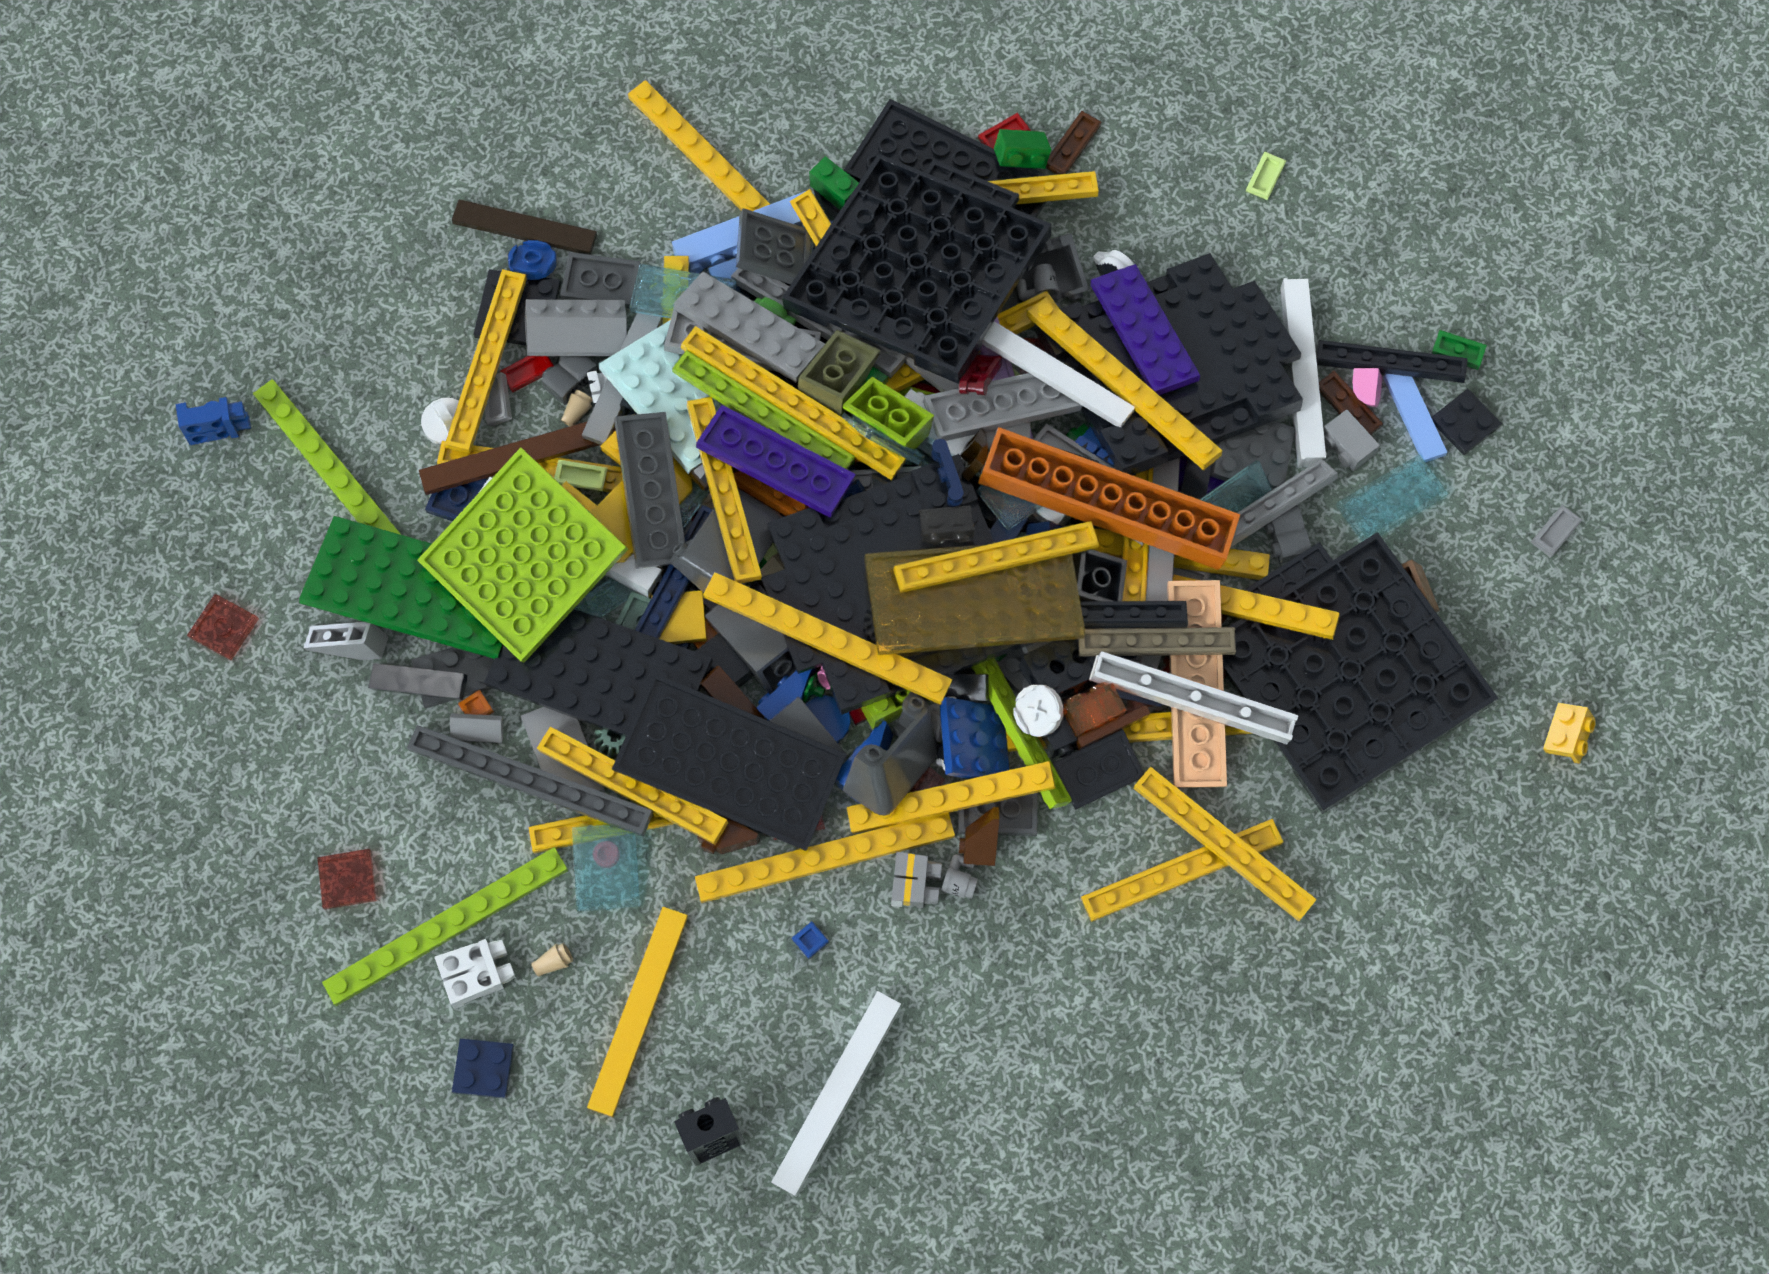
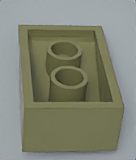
(838, 371)

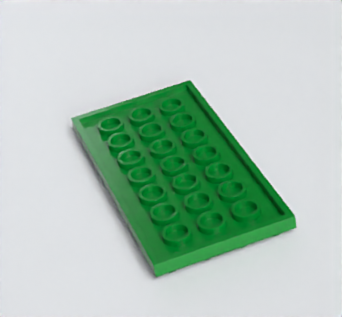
(380, 582)

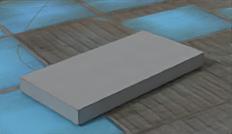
(536, 726)

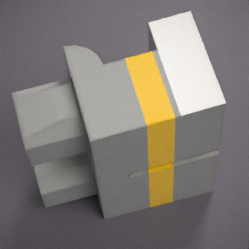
(910, 880)

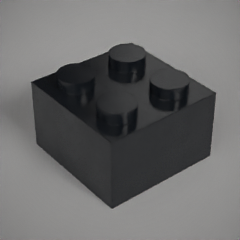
(1099, 576)

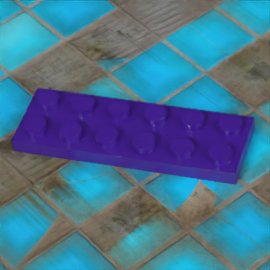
(1145, 330)
(775, 461)

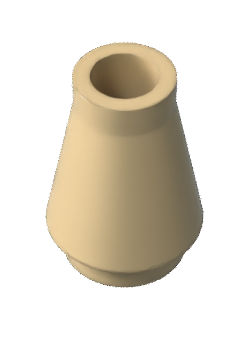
(576, 408)
(554, 959)

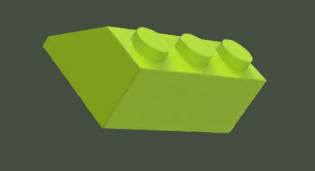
(890, 413)

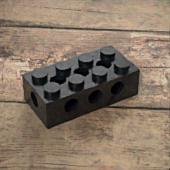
(1060, 657)
(709, 1131)

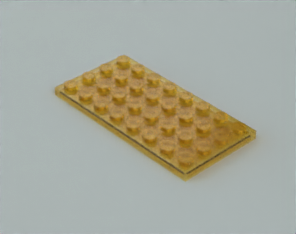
(979, 611)

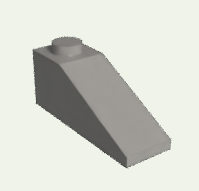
(347, 640)

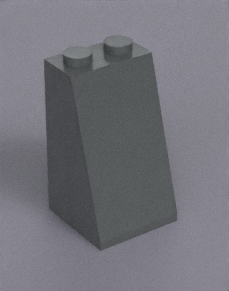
(756, 645)

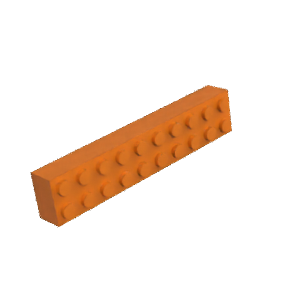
(1109, 498)

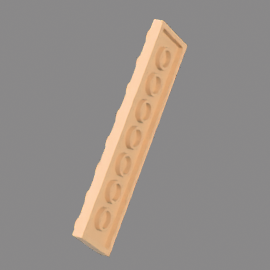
(1198, 741)

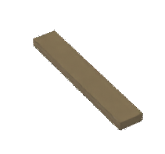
(1158, 641)

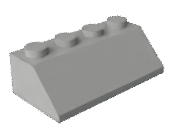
(574, 327)

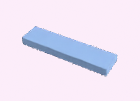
(1415, 416)

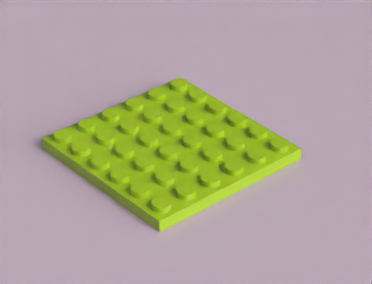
(522, 555)

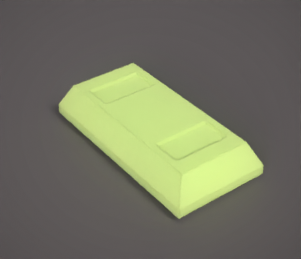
(1265, 176)
(581, 475)

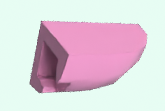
(1367, 385)

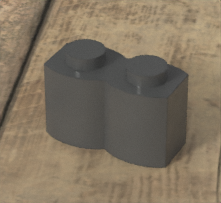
(567, 376)
(1288, 535)

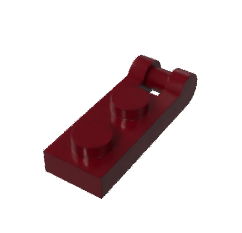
(980, 374)

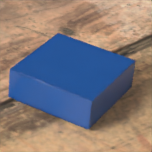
(810, 940)

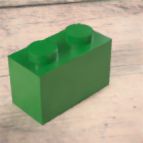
(1022, 148)
(832, 182)

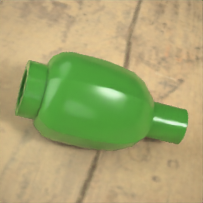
(775, 308)

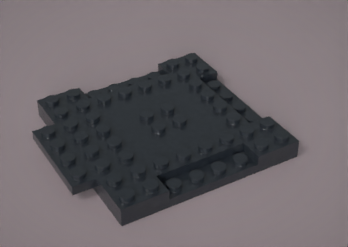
(919, 263)
(1231, 341)
(829, 577)
(1372, 691)

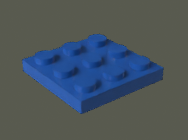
(972, 739)

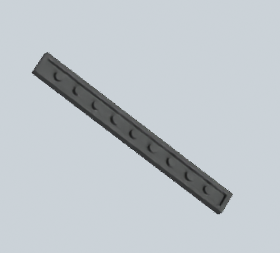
(530, 780)

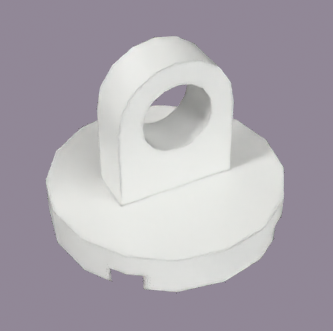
(438, 419)
(1038, 710)

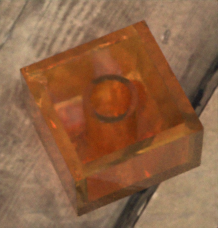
(1094, 709)

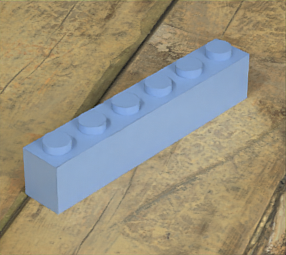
(720, 241)

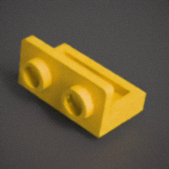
(1570, 732)

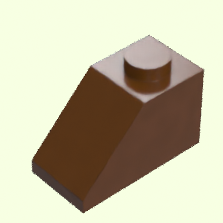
(732, 839)
(981, 840)

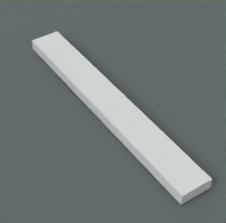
(1058, 375)

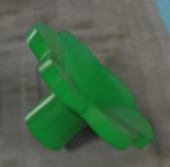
(813, 689)

